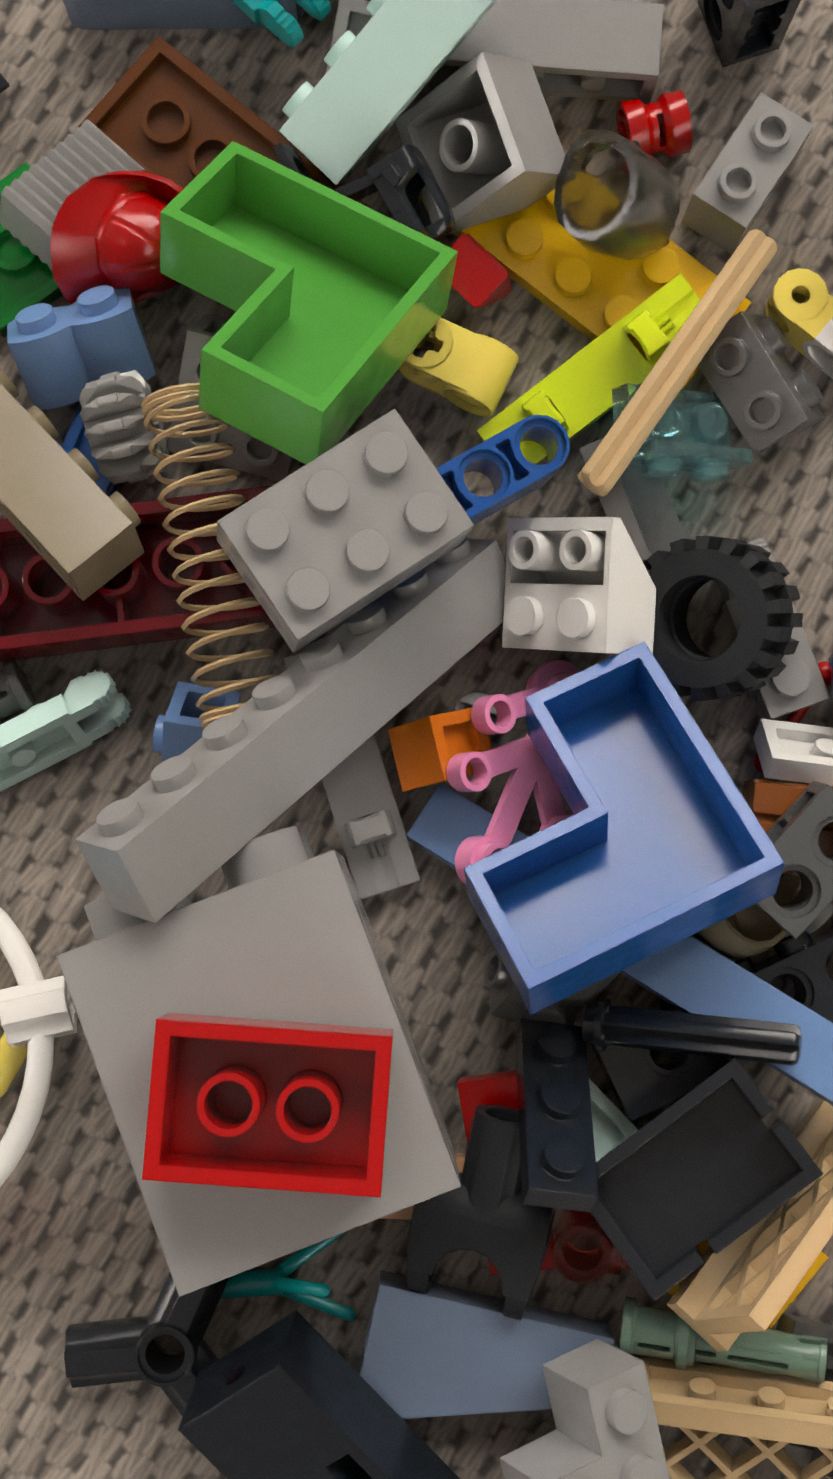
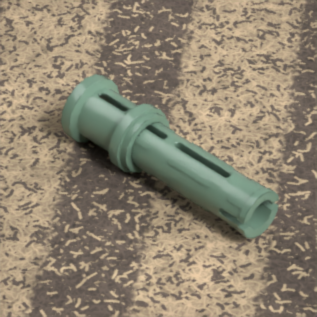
(667, 1336)

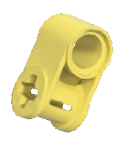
(463, 367)

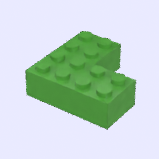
(319, 295)

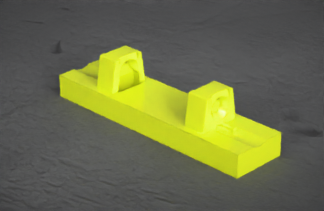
(585, 382)

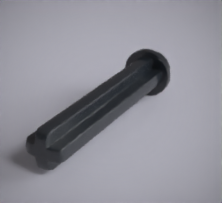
(690, 1033)

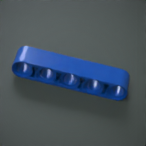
(506, 466)

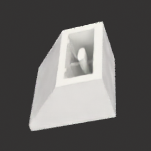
(576, 586)

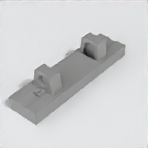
(373, 844)

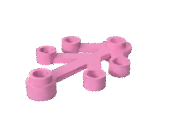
(519, 757)

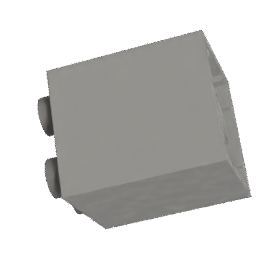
(271, 948)

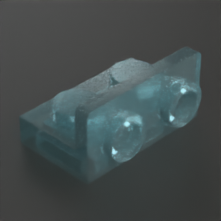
(686, 438)

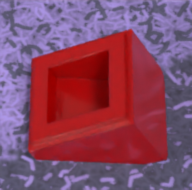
(478, 274)

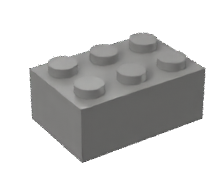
(343, 530)

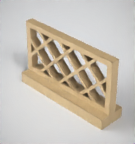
(759, 1271)
(746, 1404)

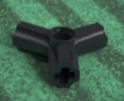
(127, 1350)

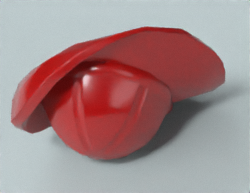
(112, 235)

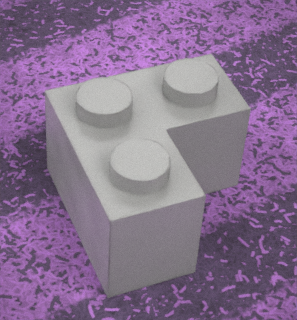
(600, 1419)

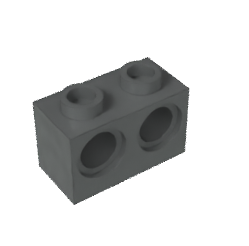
(796, 840)

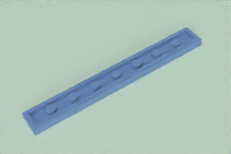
(682, 974)

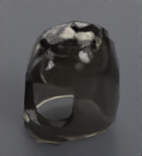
(623, 210)

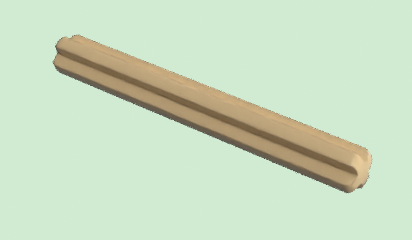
(677, 363)

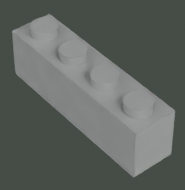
(573, 45)

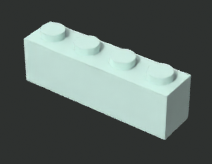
(375, 78)

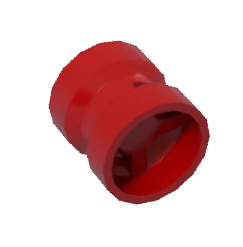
(657, 125)

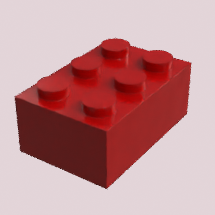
(268, 1104)

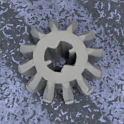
(117, 428)

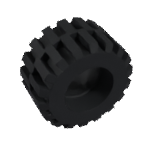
(764, 613)

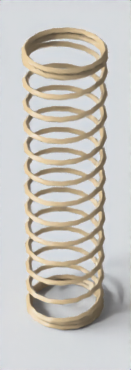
(176, 395)

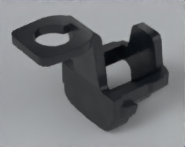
(399, 181)

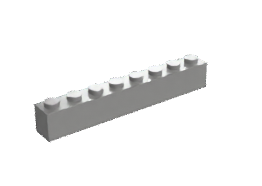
(291, 733)

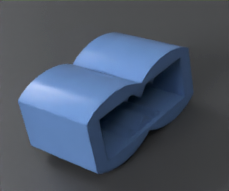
(77, 344)

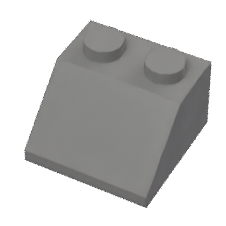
(485, 140)

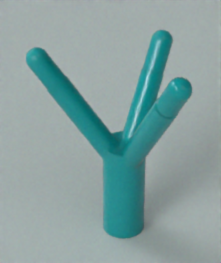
(275, 1282)

